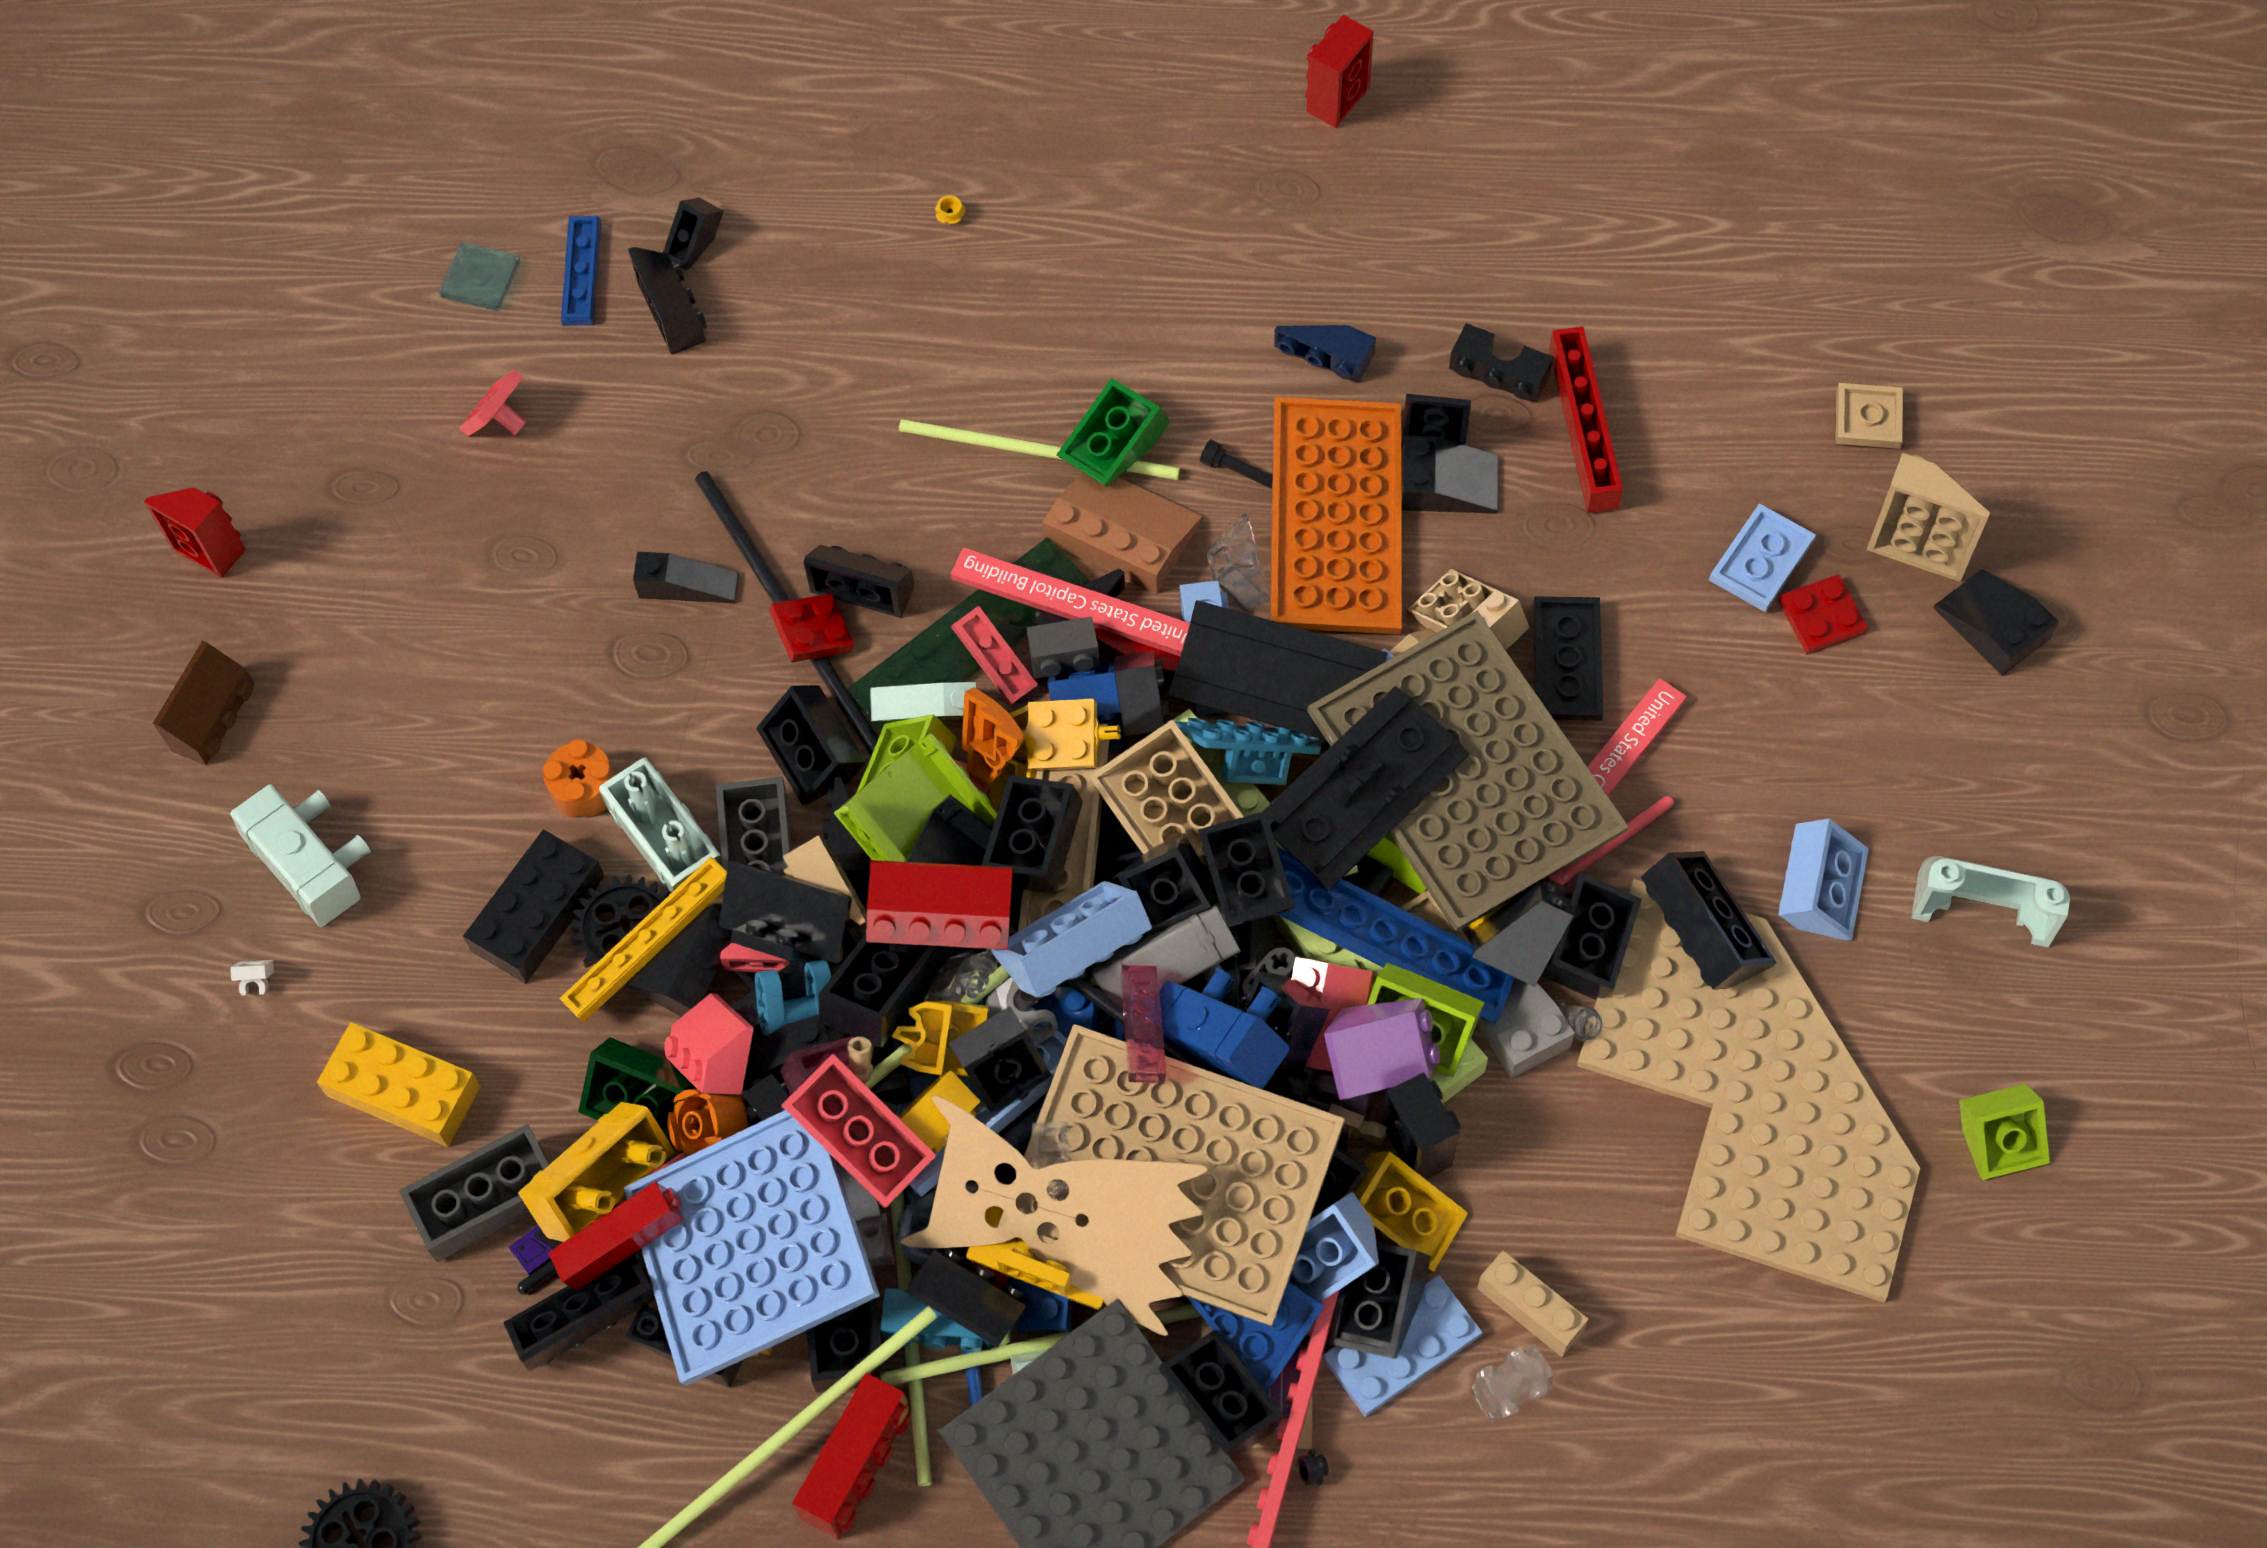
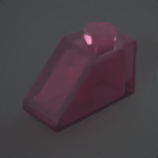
(805, 1062)

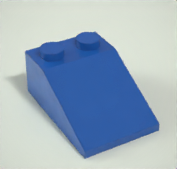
(1090, 684)

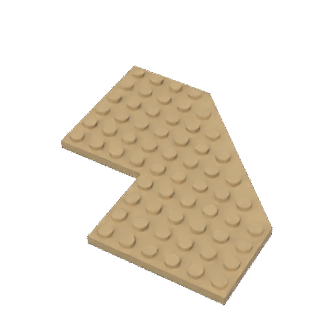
(1795, 1144)

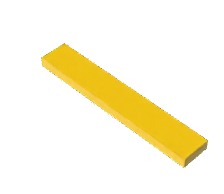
(646, 940)

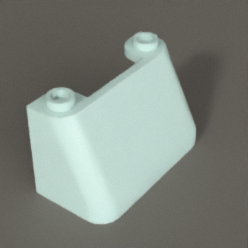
(2039, 901)

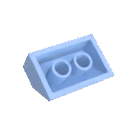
(1823, 879)
(1335, 1249)

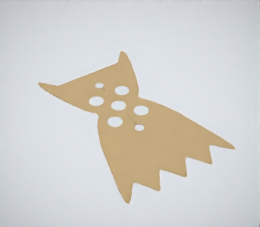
(1124, 1200)

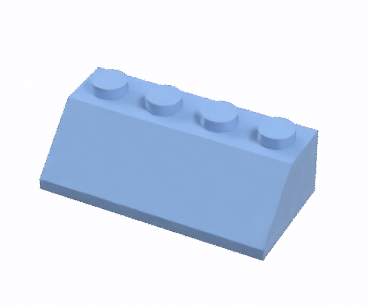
(1073, 938)

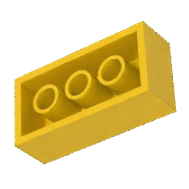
(399, 1084)

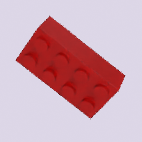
(852, 1457)

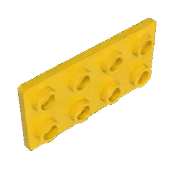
(1018, 1261)

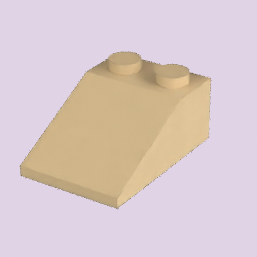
(819, 866)

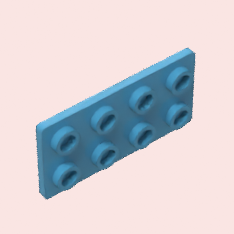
(1253, 751)

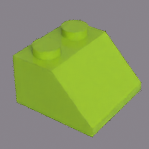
(2005, 1130)

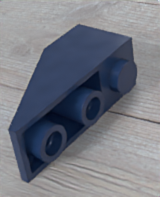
(1333, 347)

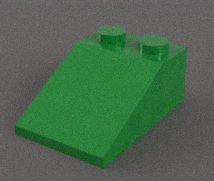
(1113, 433)

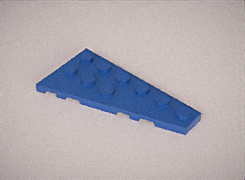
(1259, 1346)

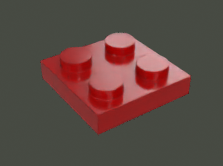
(1822, 614)
(811, 627)

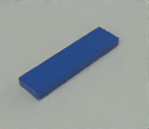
(581, 270)

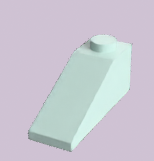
(919, 700)

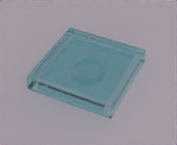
(479, 276)

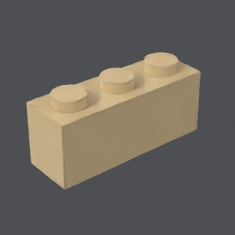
(1532, 1303)

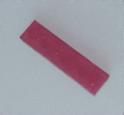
(1142, 1024)

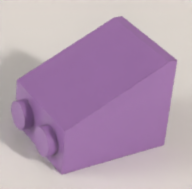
(1380, 1046)

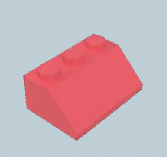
(1336, 988)
(711, 1046)

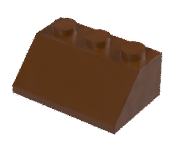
(203, 704)

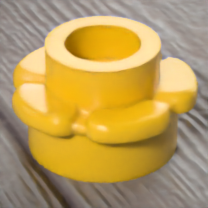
(946, 204)

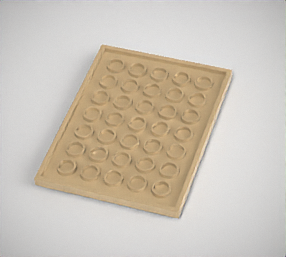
(1259, 1151)

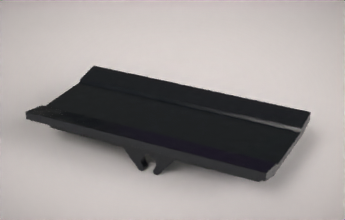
(1264, 667)
(1363, 787)

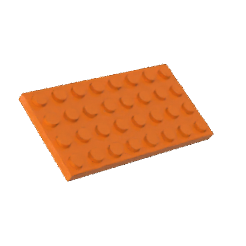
(1336, 515)

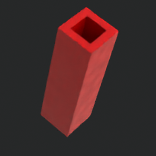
(617, 1235)

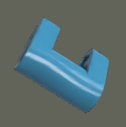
(775, 1012)

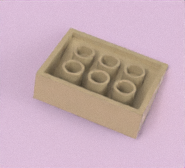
(1928, 520)
(1163, 790)

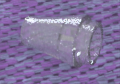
(1583, 1021)

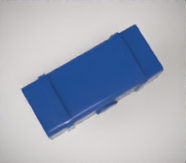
(1220, 1034)

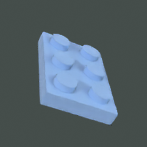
(1762, 557)

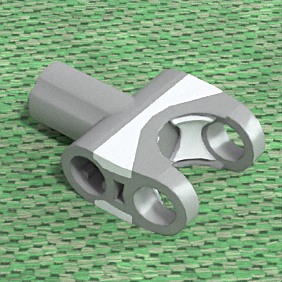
(1010, 995)

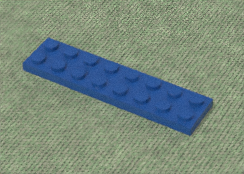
(1392, 936)

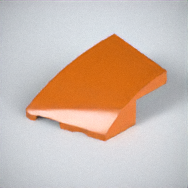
(988, 736)

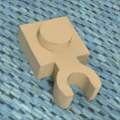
(1370, 1131)

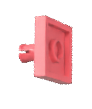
(494, 406)

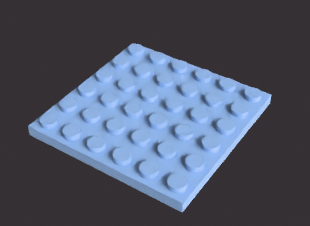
(759, 1248)

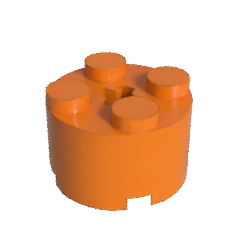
(574, 778)
(705, 1119)

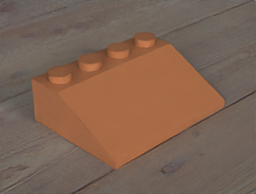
(1121, 529)

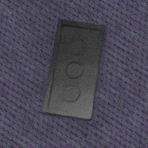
(1568, 656)

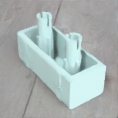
(657, 823)
(296, 853)

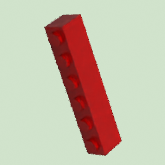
(1585, 420)

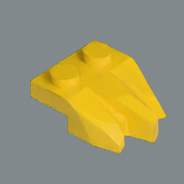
(935, 1028)

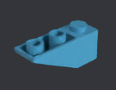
(901, 1308)

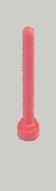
(1635, 825)

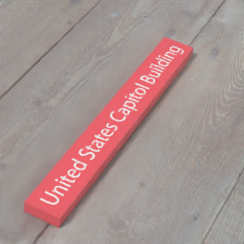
(1070, 601)
(1635, 735)

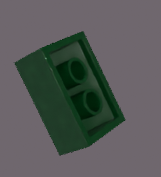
(631, 1076)

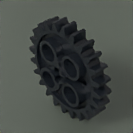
(615, 899)
(388, 1521)

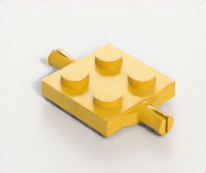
(1064, 734)

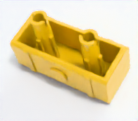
(593, 1171)

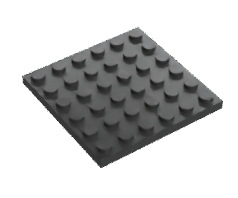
(1091, 1445)

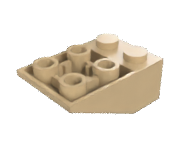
(1458, 596)

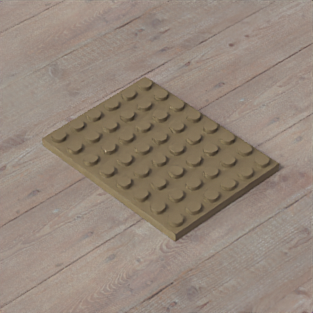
(1519, 798)

